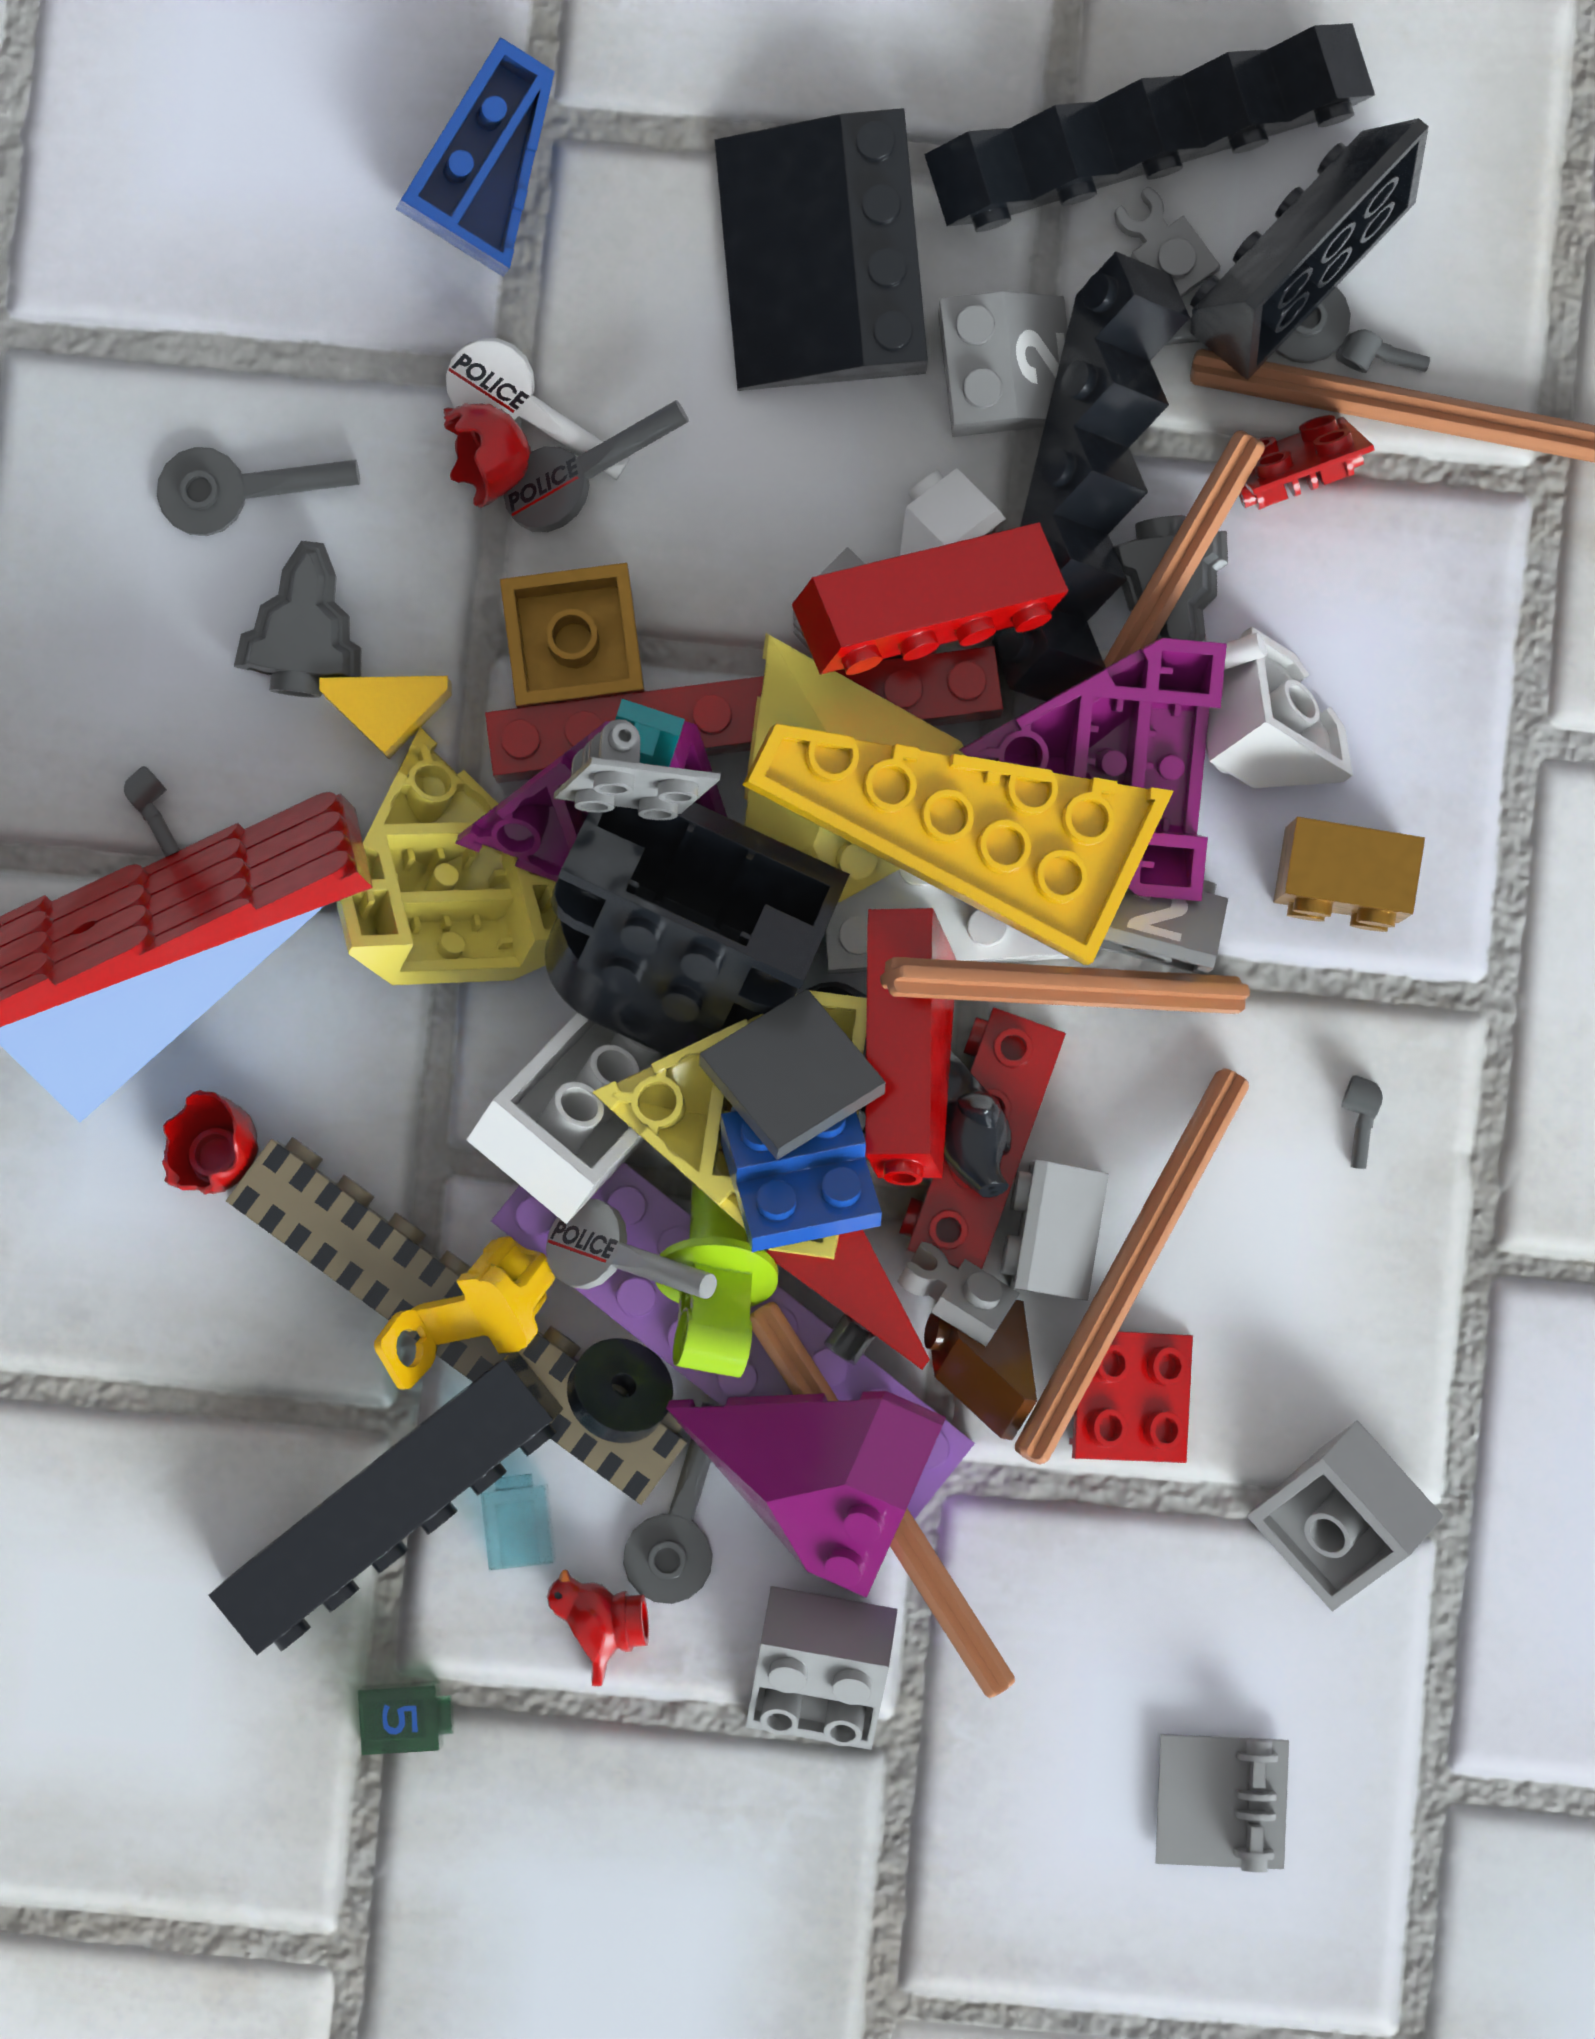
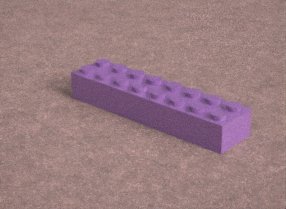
(650, 1316)

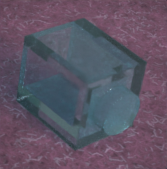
(518, 1523)

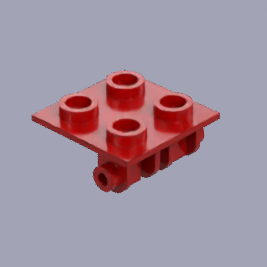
(1322, 446)
(1137, 1401)

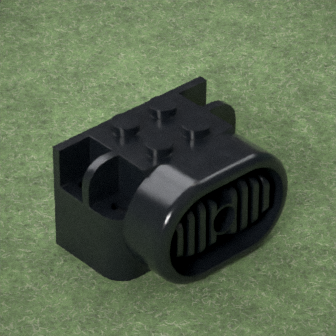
(683, 924)

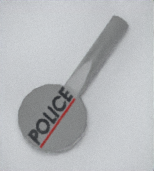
(596, 1244)

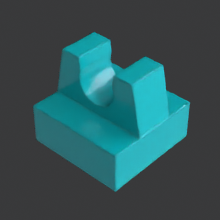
(657, 731)

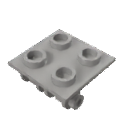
(611, 775)
(1222, 1802)

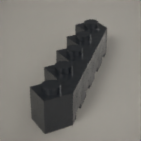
(1150, 127)
(1085, 465)

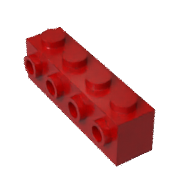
(929, 599)
(1014, 1066)

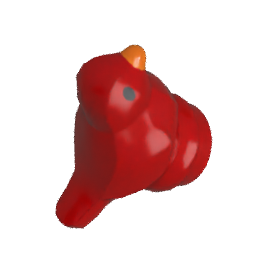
(599, 1619)

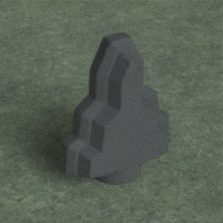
(1141, 558)
(301, 629)

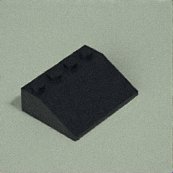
(1310, 246)
(822, 251)

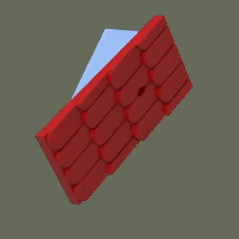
(146, 950)

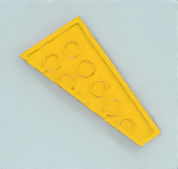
(996, 834)

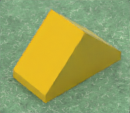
(387, 707)

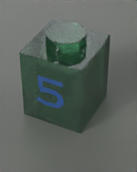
(404, 1717)

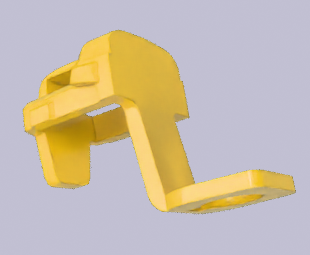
(498, 1302)

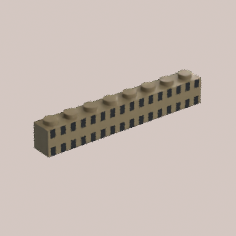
(394, 1273)

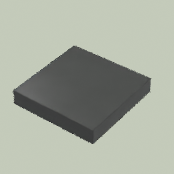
(792, 1074)

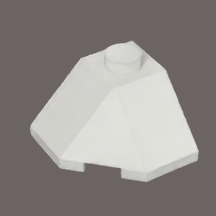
(947, 512)
(1273, 727)

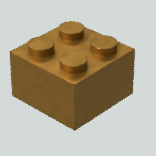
(572, 635)
(1348, 873)

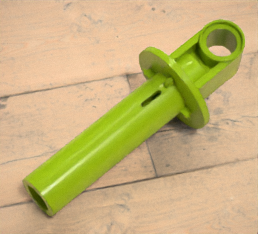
(717, 1331)

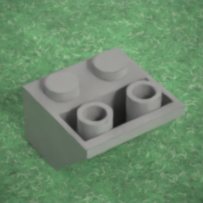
(1056, 1229)
(821, 1668)

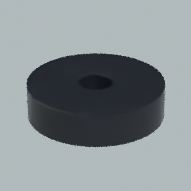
(601, 1408)

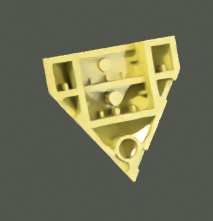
(834, 704)
(436, 904)
(681, 1112)

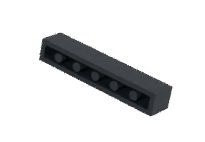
(386, 1503)

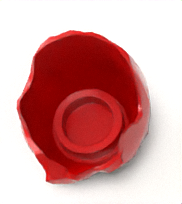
(489, 450)
(208, 1144)

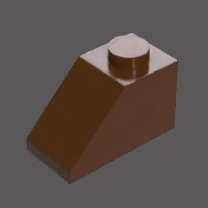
(988, 1380)

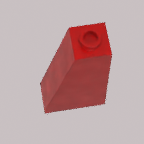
(909, 1049)

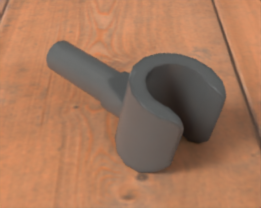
(1363, 346)
(142, 791)
(1366, 1099)
(848, 1340)

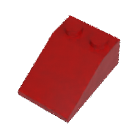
(859, 1289)

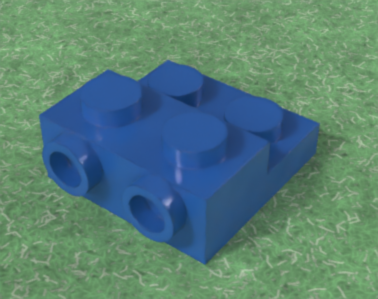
(806, 1193)

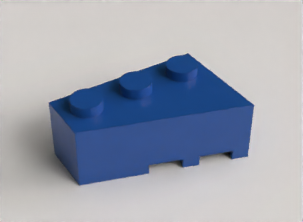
(483, 159)

